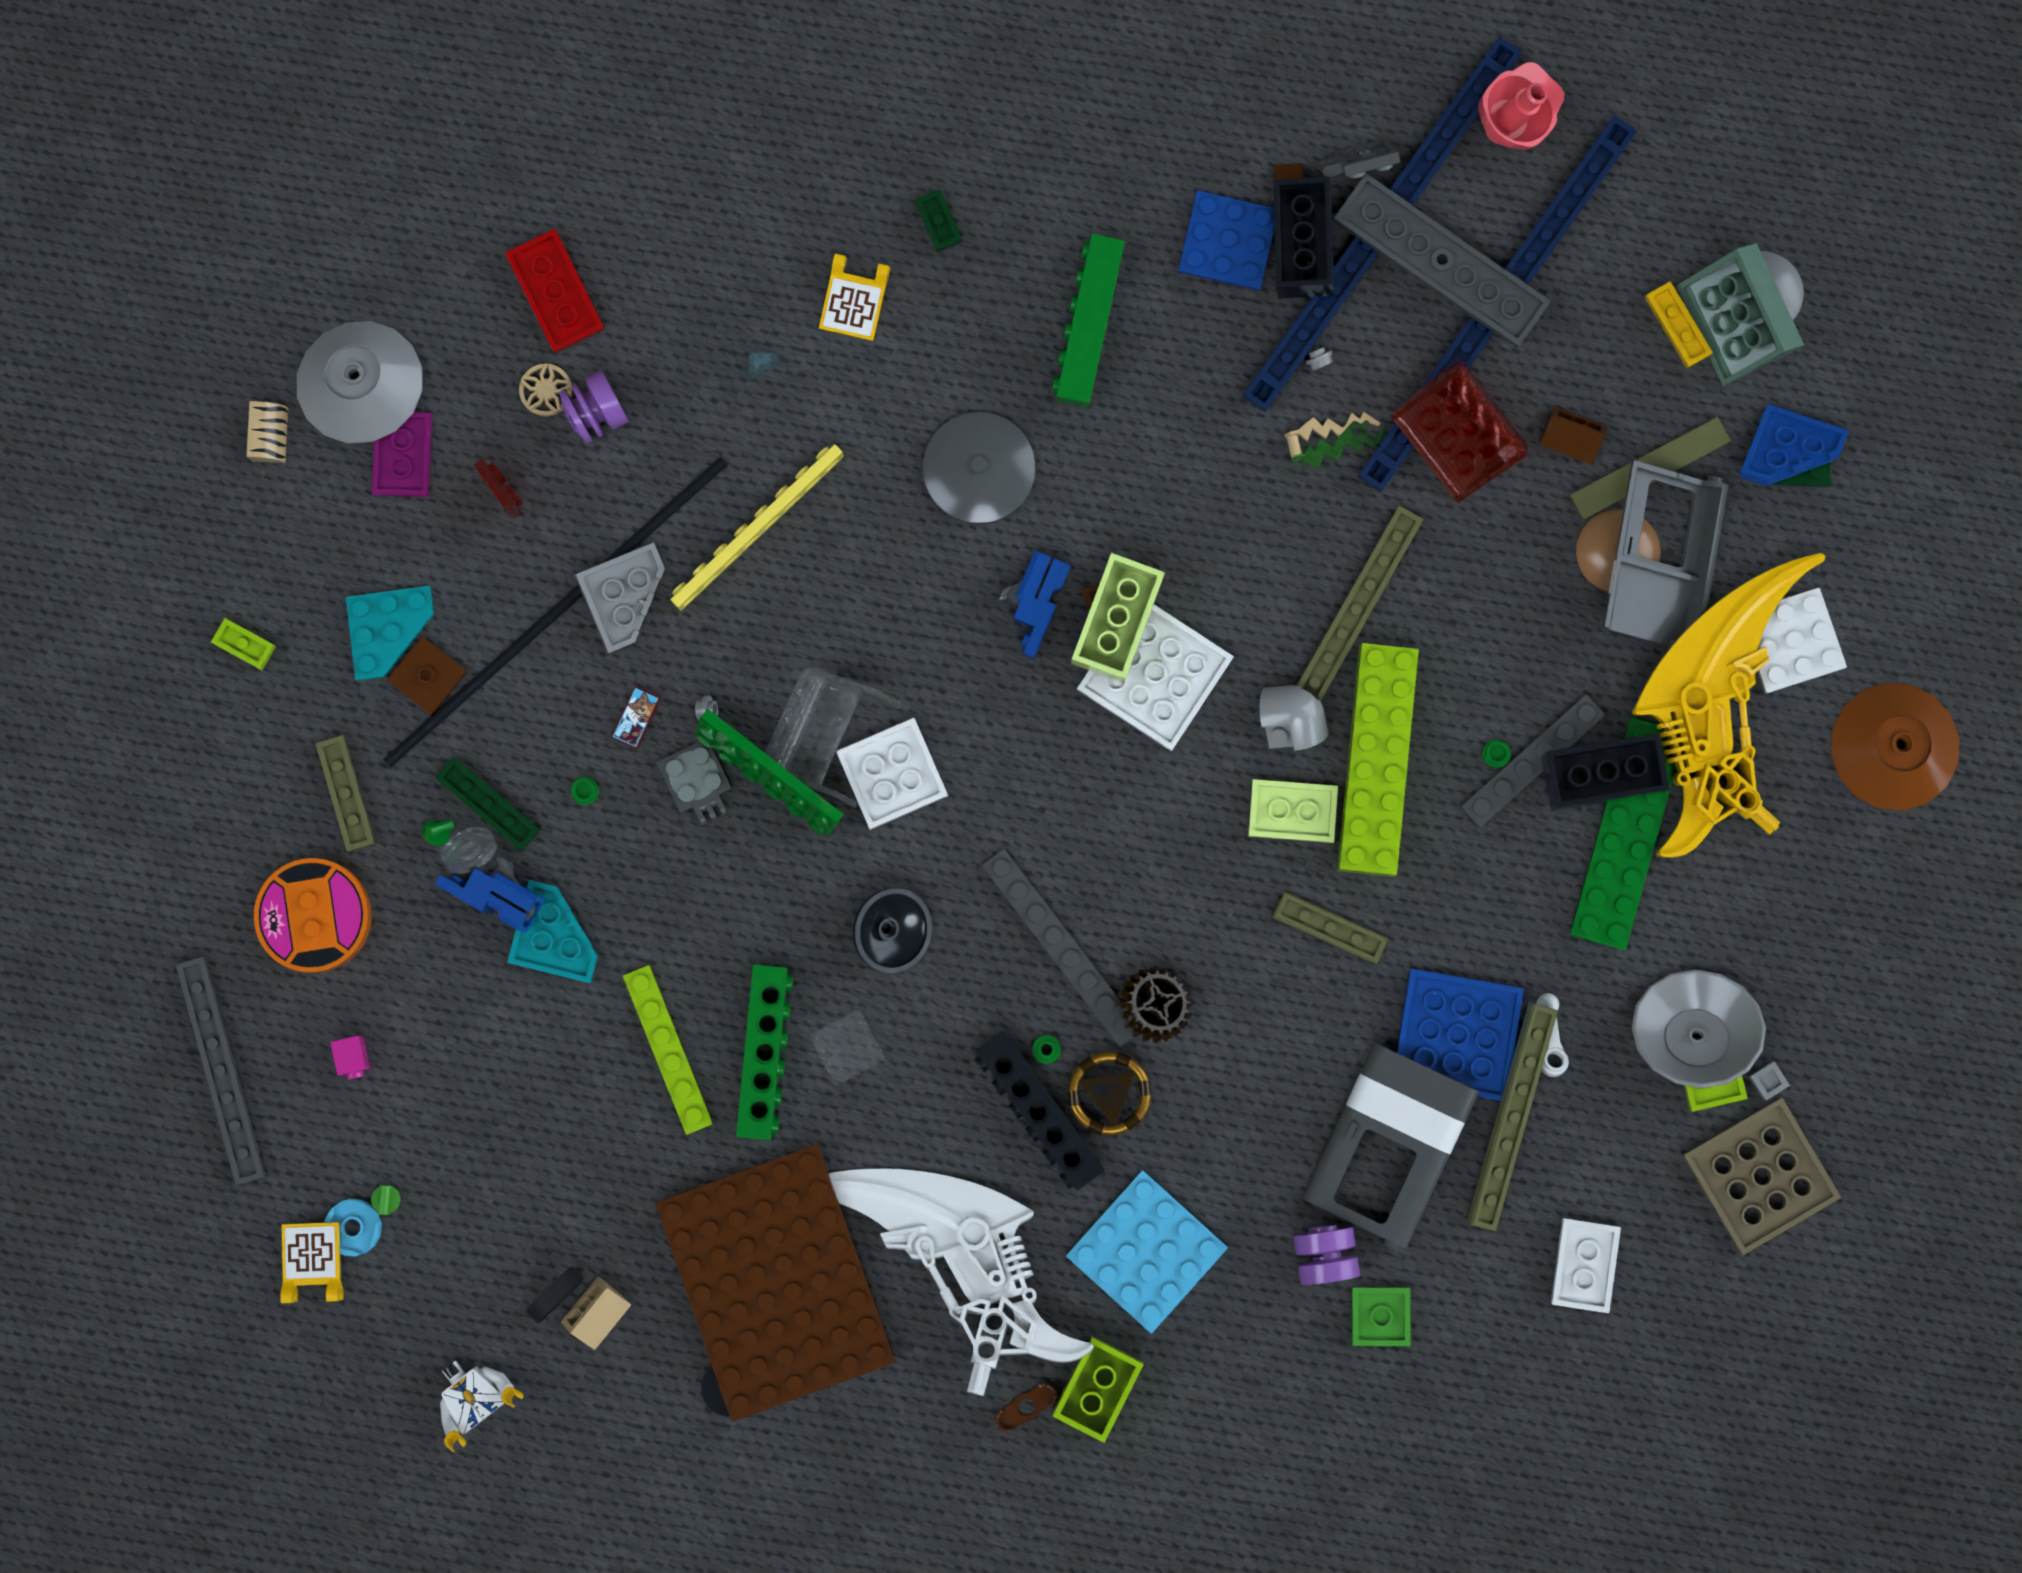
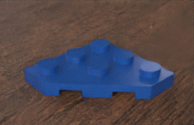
(1789, 446)

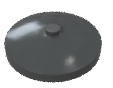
(979, 468)

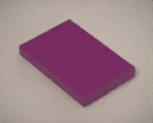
(404, 459)

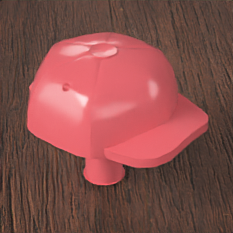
(1520, 107)

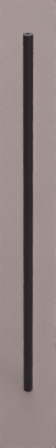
(549, 617)

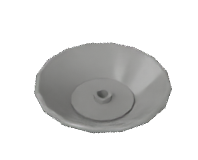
(365, 406)
(1702, 1006)

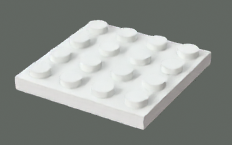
(1165, 681)

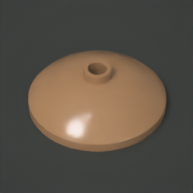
(1598, 546)

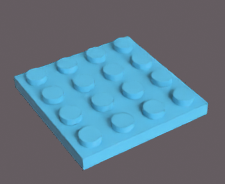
(1146, 1251)

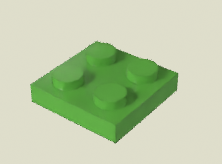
(1380, 1316)

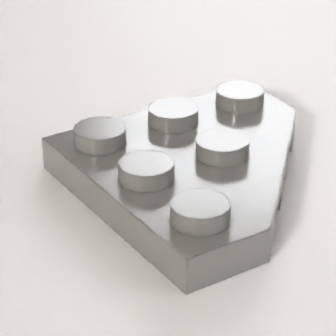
(621, 594)

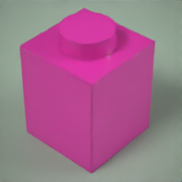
(350, 1057)

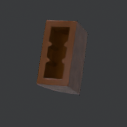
(1573, 435)

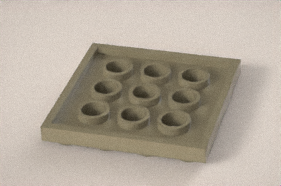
(1805, 1165)

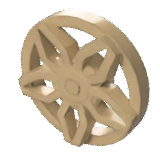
(544, 389)

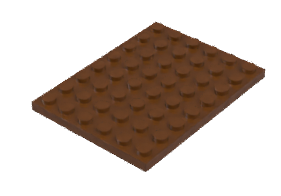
(775, 1282)

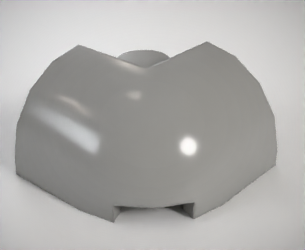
(1292, 717)

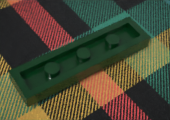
(488, 804)

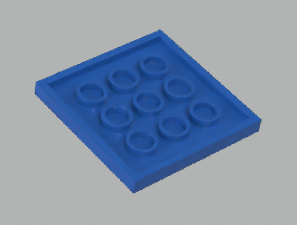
(1461, 1028)

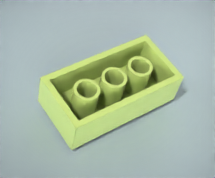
(1117, 618)

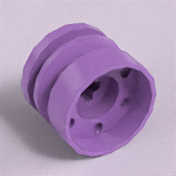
(593, 407)

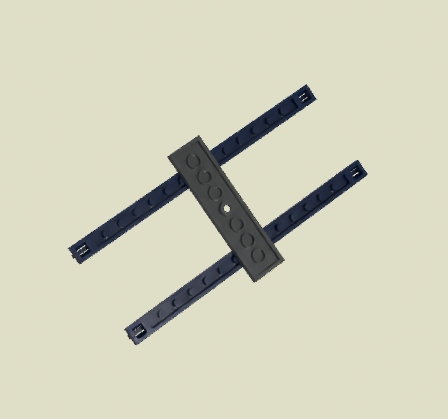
(1391, 225)

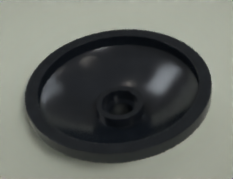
(906, 933)

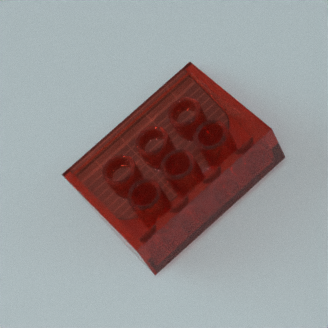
(1460, 431)

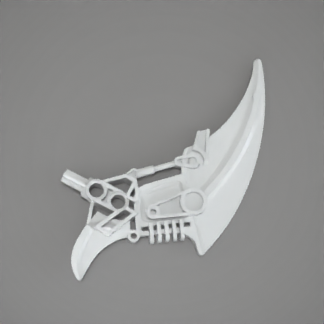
(962, 1222)

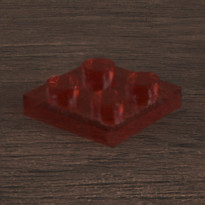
(494, 480)

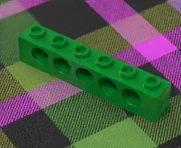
(763, 978)

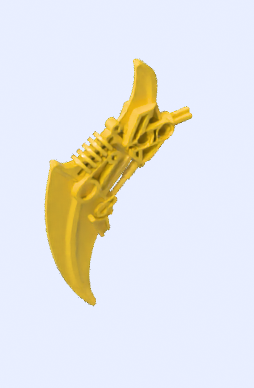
(1695, 682)

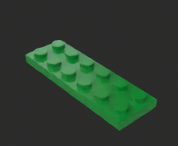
(775, 779)

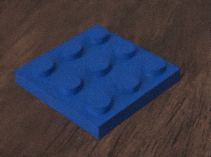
(1228, 240)

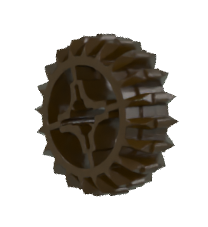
(1159, 1015)

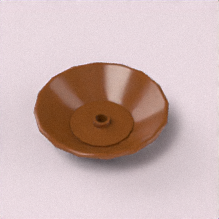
(1868, 753)

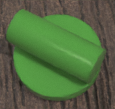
(385, 1199)

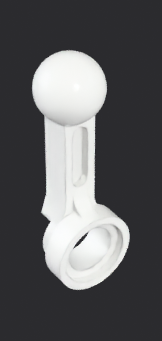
(1554, 1047)

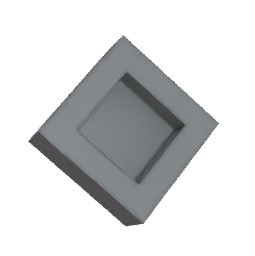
(1768, 1080)

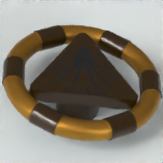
(1109, 1093)

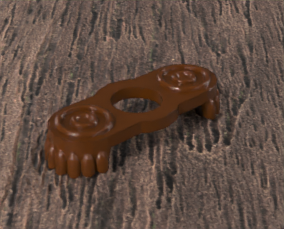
(1009, 1417)

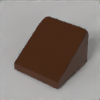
(1288, 171)

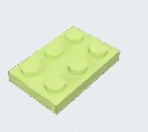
(1293, 811)

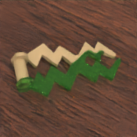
(1344, 437)

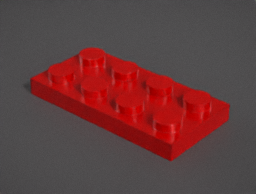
(554, 291)

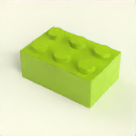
(1097, 1389)

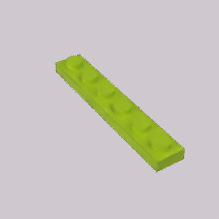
(667, 1049)

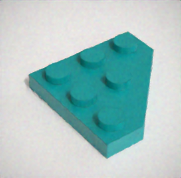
(385, 627)
(554, 940)

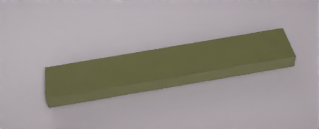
(1669, 456)

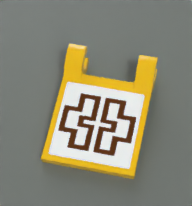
(853, 301)
(311, 1258)

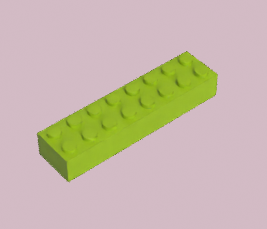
(1377, 760)

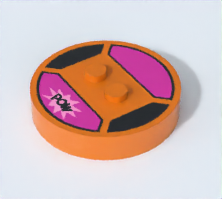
(312, 915)

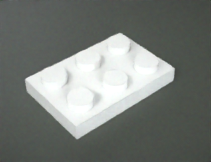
(1585, 1265)

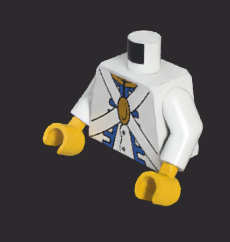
(472, 1399)

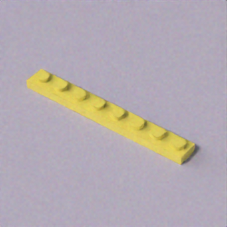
(765, 517)

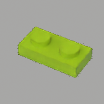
(243, 644)

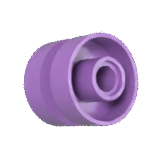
(1326, 1245)

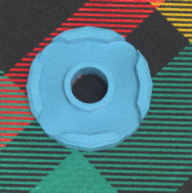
(369, 1226)

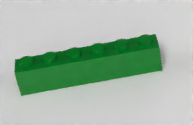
(1090, 320)

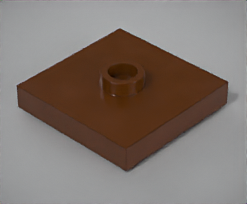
(427, 676)

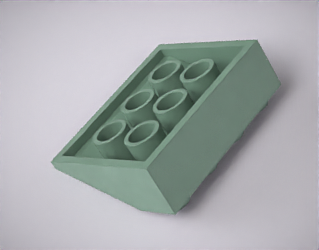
(1740, 313)

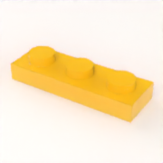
(1678, 325)

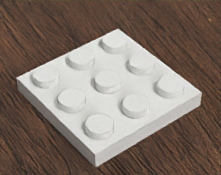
(1799, 642)
(892, 773)

